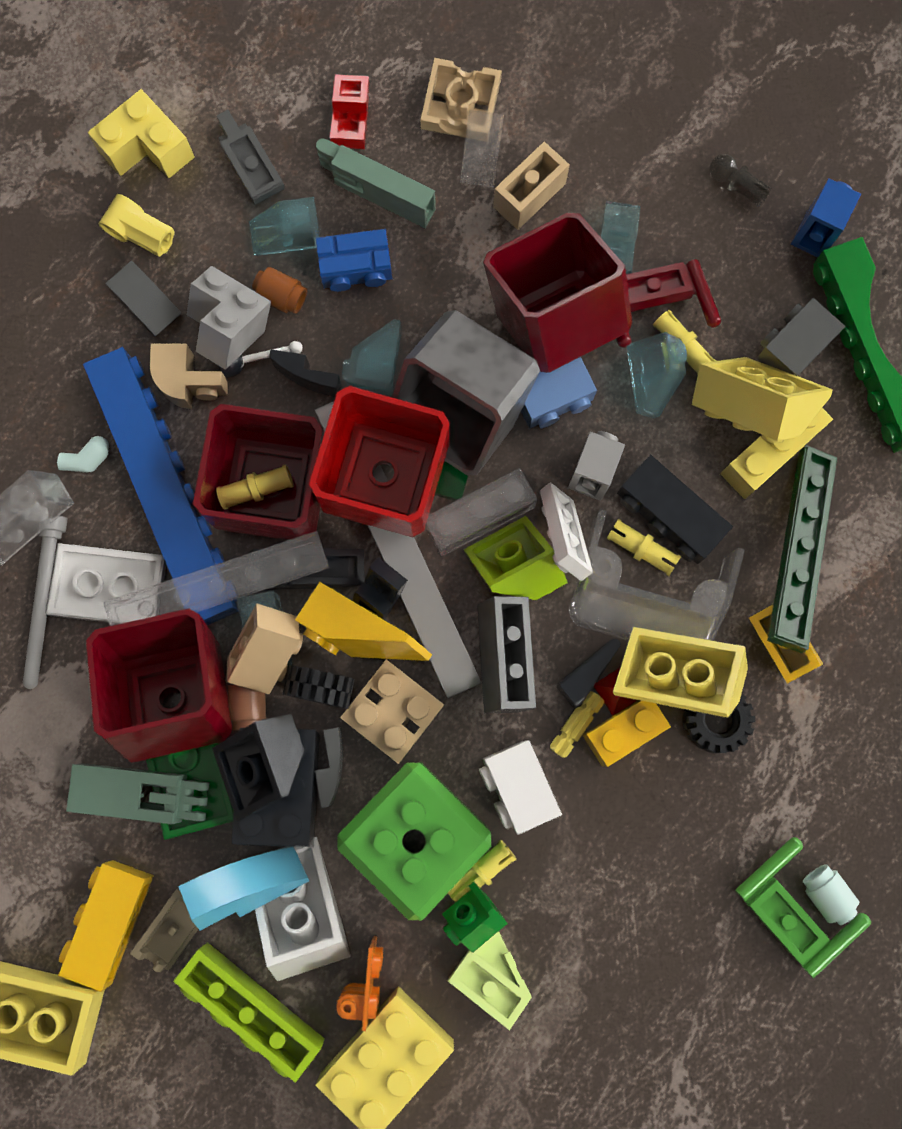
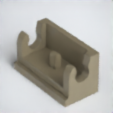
(167, 935)

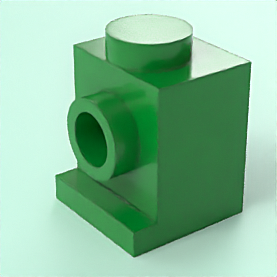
(473, 919)

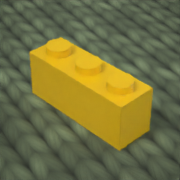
(104, 925)

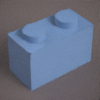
(557, 393)

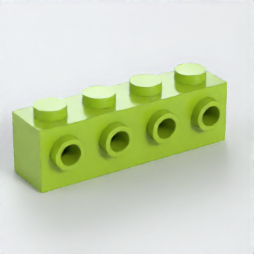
(250, 1012)

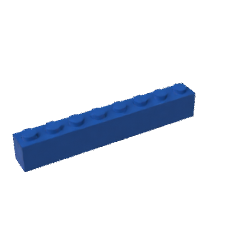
(155, 469)

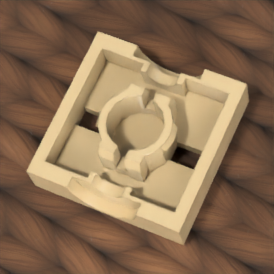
(461, 94)
(385, 722)

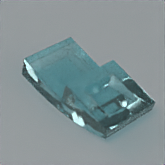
(621, 230)

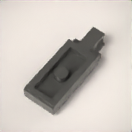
(248, 159)

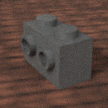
(801, 339)

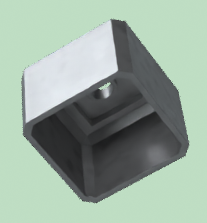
(471, 379)

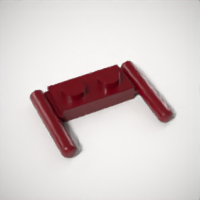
(670, 285)

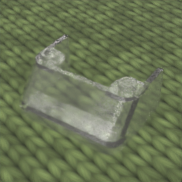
(616, 608)

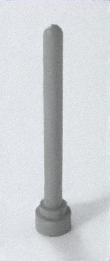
(38, 620)

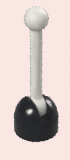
(237, 366)

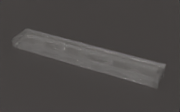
(223, 581)

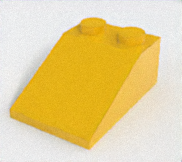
(348, 627)

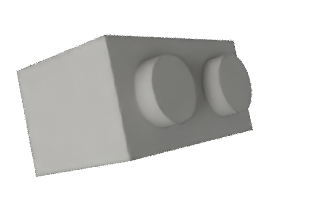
(596, 465)

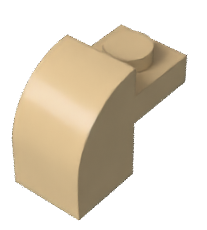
(175, 375)

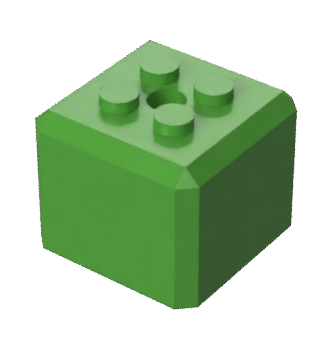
(452, 834)

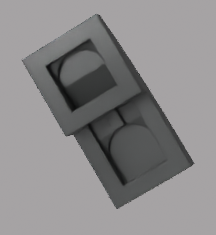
(143, 298)
(330, 778)

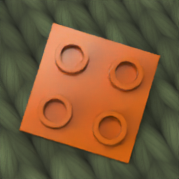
(361, 1000)

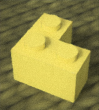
(141, 130)

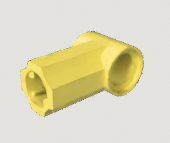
(128, 221)

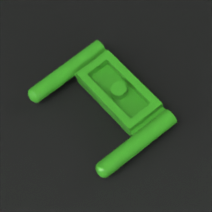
(788, 919)

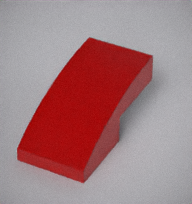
(350, 111)

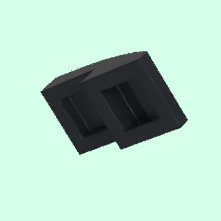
(297, 369)
(380, 589)

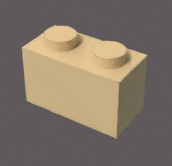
(530, 185)
(263, 649)

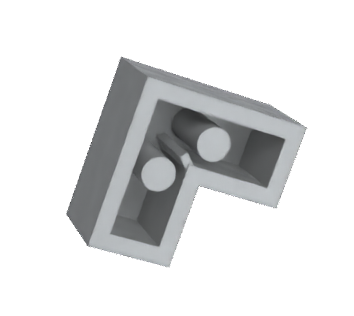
(228, 316)

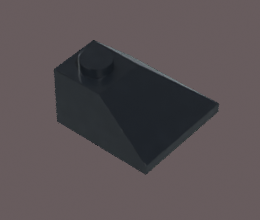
(259, 764)

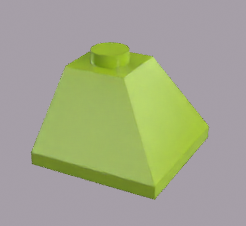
(517, 561)

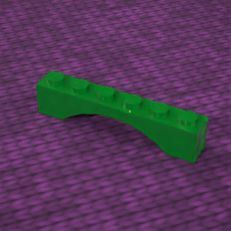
(847, 278)

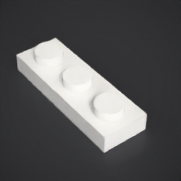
(565, 532)

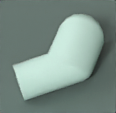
(87, 459)

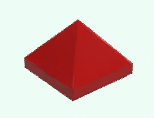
(605, 690)

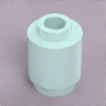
(831, 895)

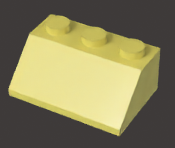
(758, 397)
(682, 672)

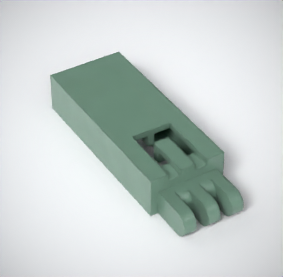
(377, 183)
(118, 794)

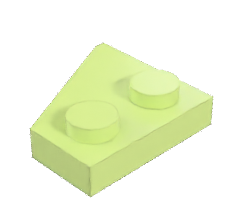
(492, 981)

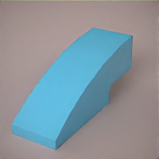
(242, 886)

